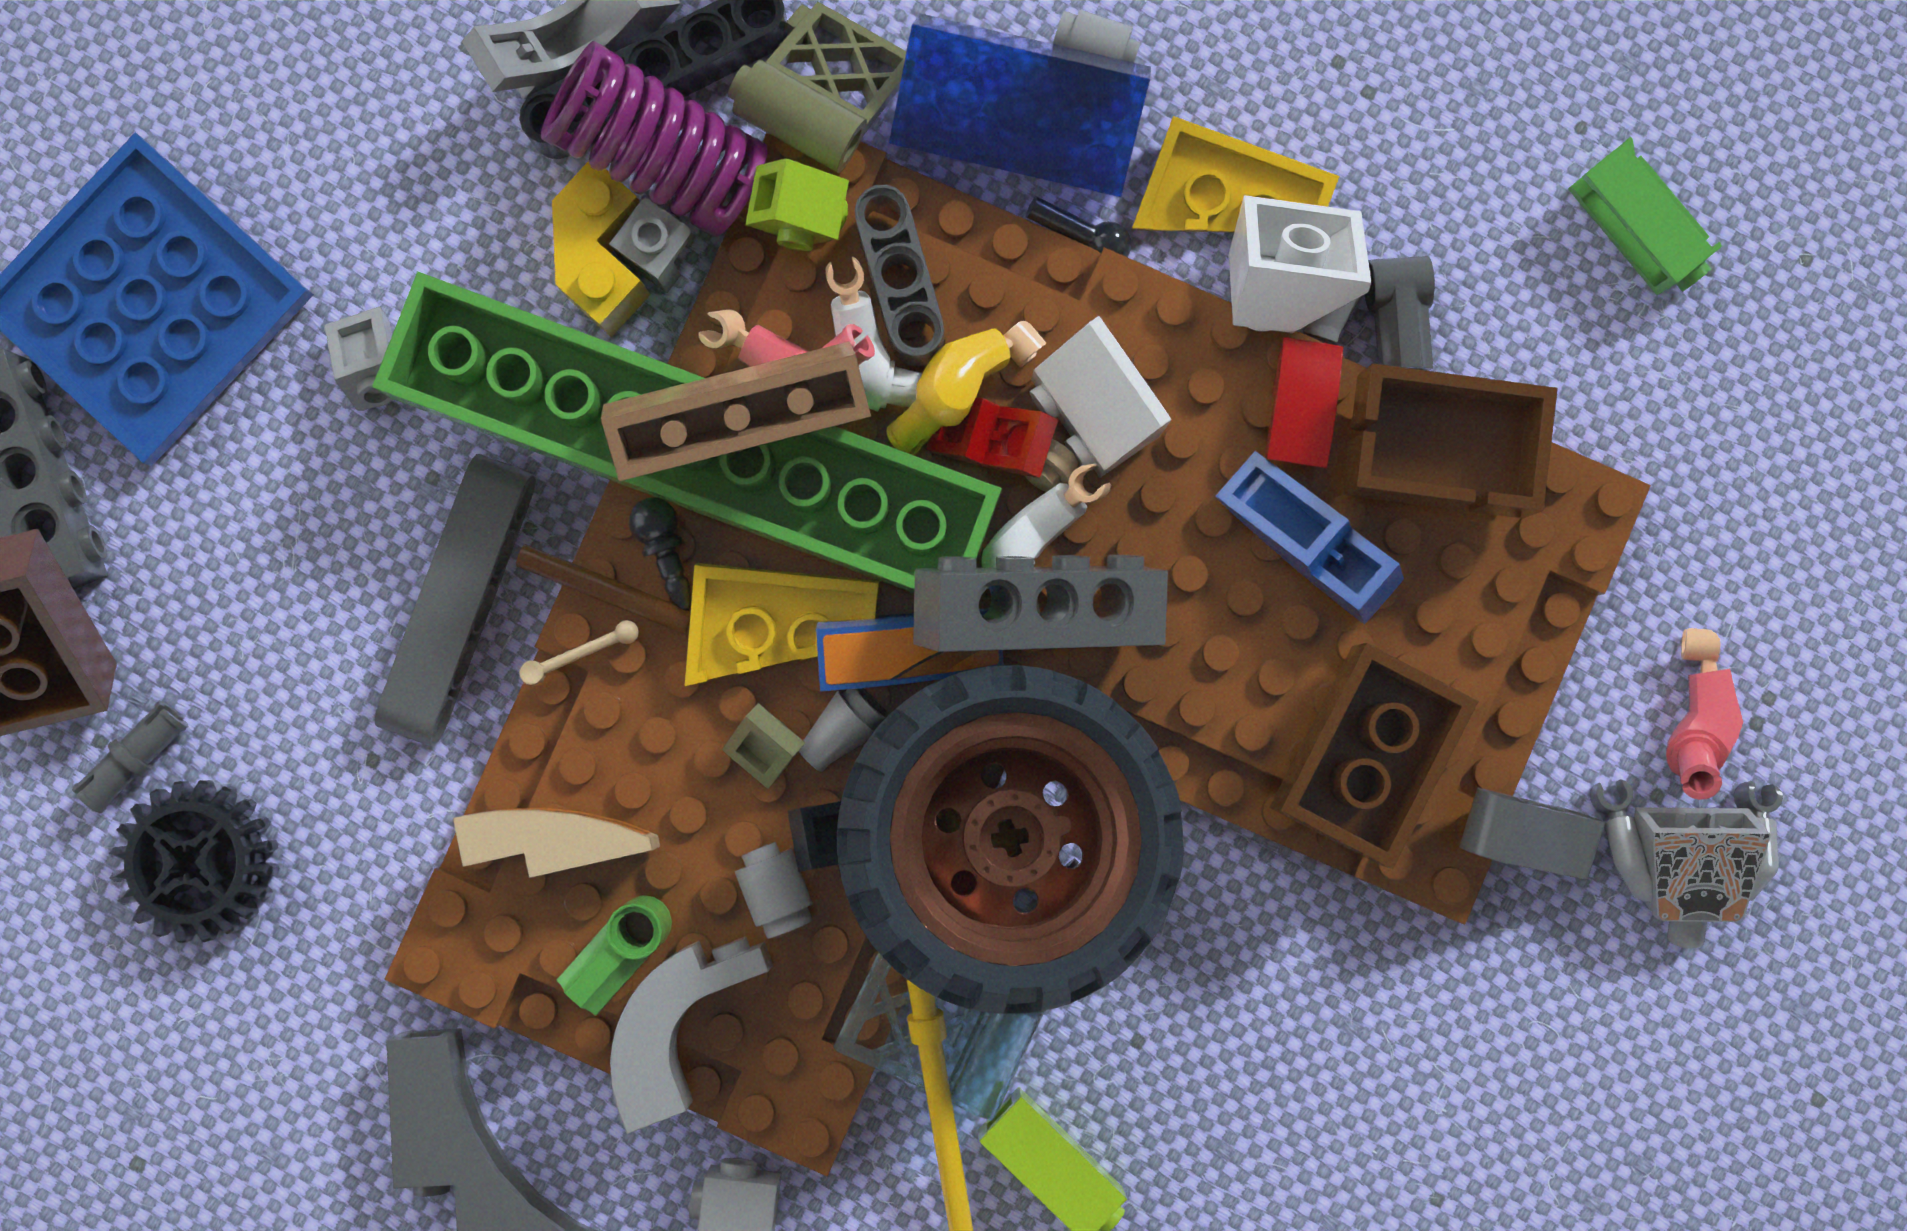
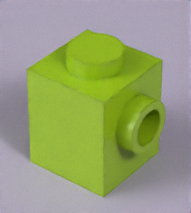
(797, 204)

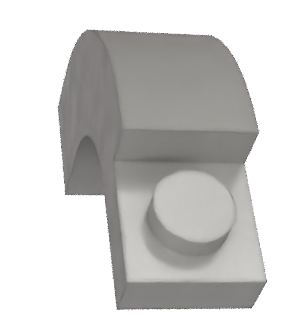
(544, 48)
(644, 1048)

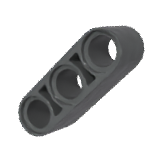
(892, 248)
(1531, 834)

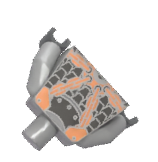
(1694, 861)

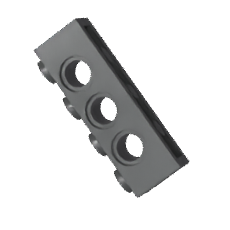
(55, 488)
(1129, 612)

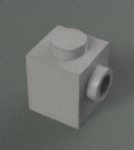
(736, 1197)

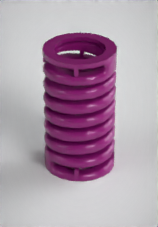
(655, 159)

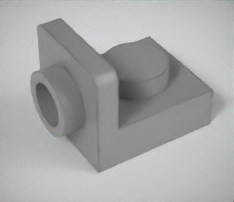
(651, 243)
(356, 355)

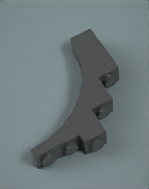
(446, 1141)

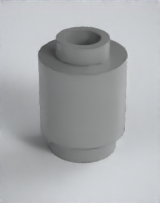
(1096, 35)
(774, 890)

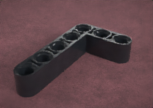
(675, 47)

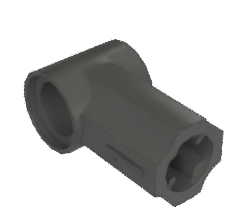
(1400, 302)

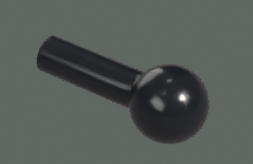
(1105, 234)

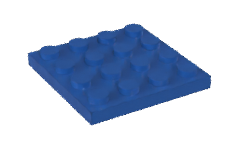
(144, 299)

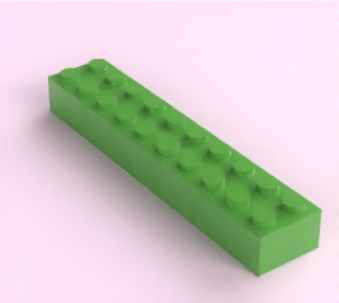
(547, 394)

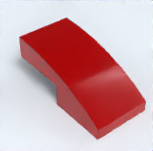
(1304, 402)
(998, 438)

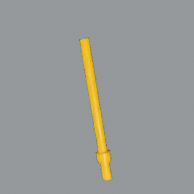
(928, 1031)

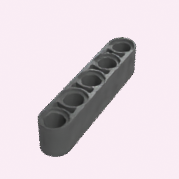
(455, 600)

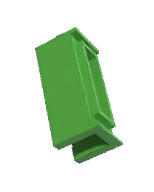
(1645, 220)

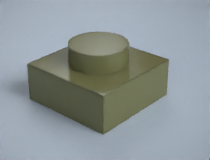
(763, 745)

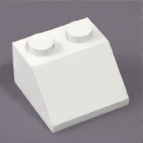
(1294, 263)
(1098, 398)

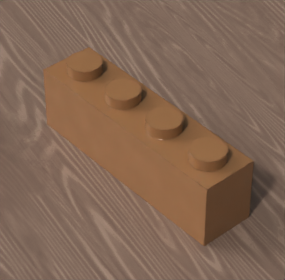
(734, 411)

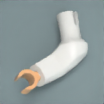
(880, 377)
(1043, 520)

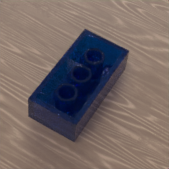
(1019, 104)

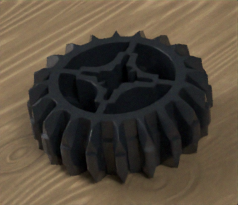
(156, 832)

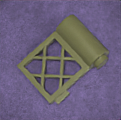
(808, 109)

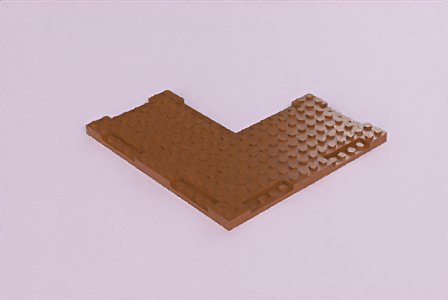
(1224, 700)

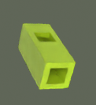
(1053, 1165)

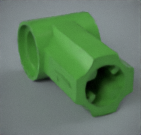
(614, 955)

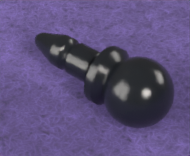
(655, 524)

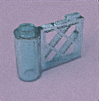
(977, 1059)

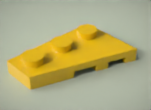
(1207, 173)
(765, 616)

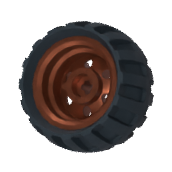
(1086, 917)

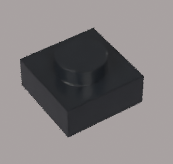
(815, 835)

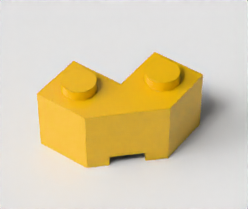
(584, 223)

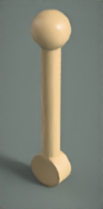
(535, 672)

